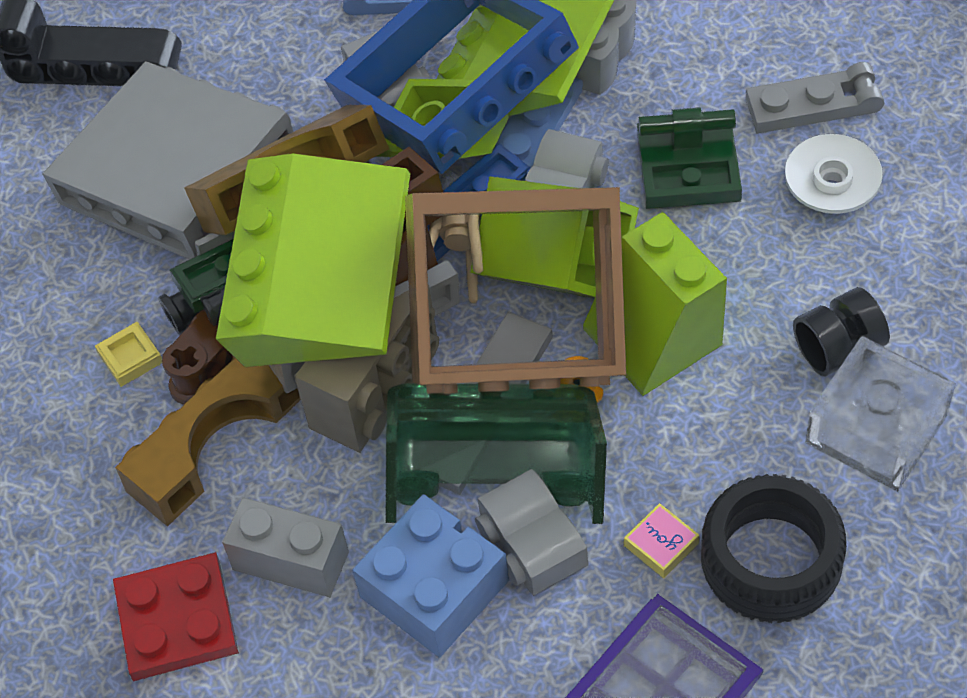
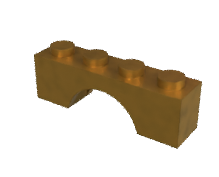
(344, 134)
(164, 466)

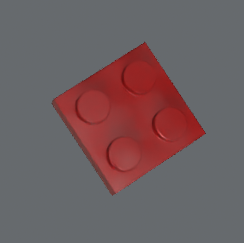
(174, 616)

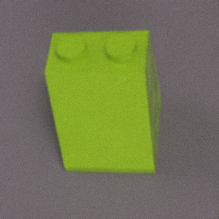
(543, 248)
(670, 303)

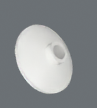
(835, 159)

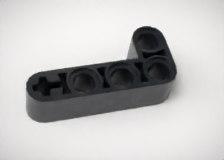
(77, 54)

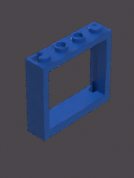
(477, 107)

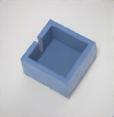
(431, 575)

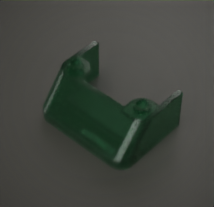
(494, 440)

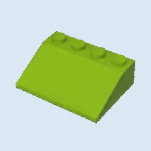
(491, 35)
(313, 260)

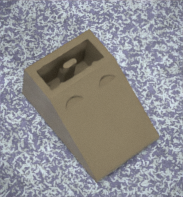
(349, 395)

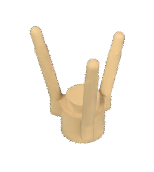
(462, 234)

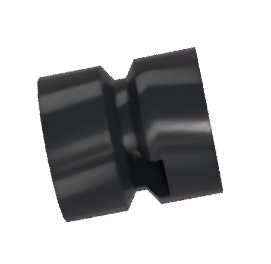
(831, 333)

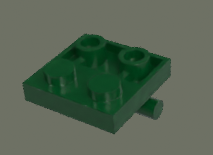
(689, 158)

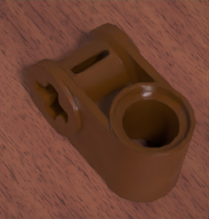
(194, 358)

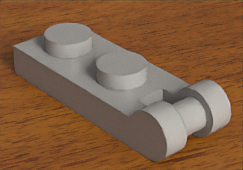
(814, 99)

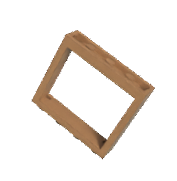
(608, 280)

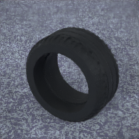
(782, 500)

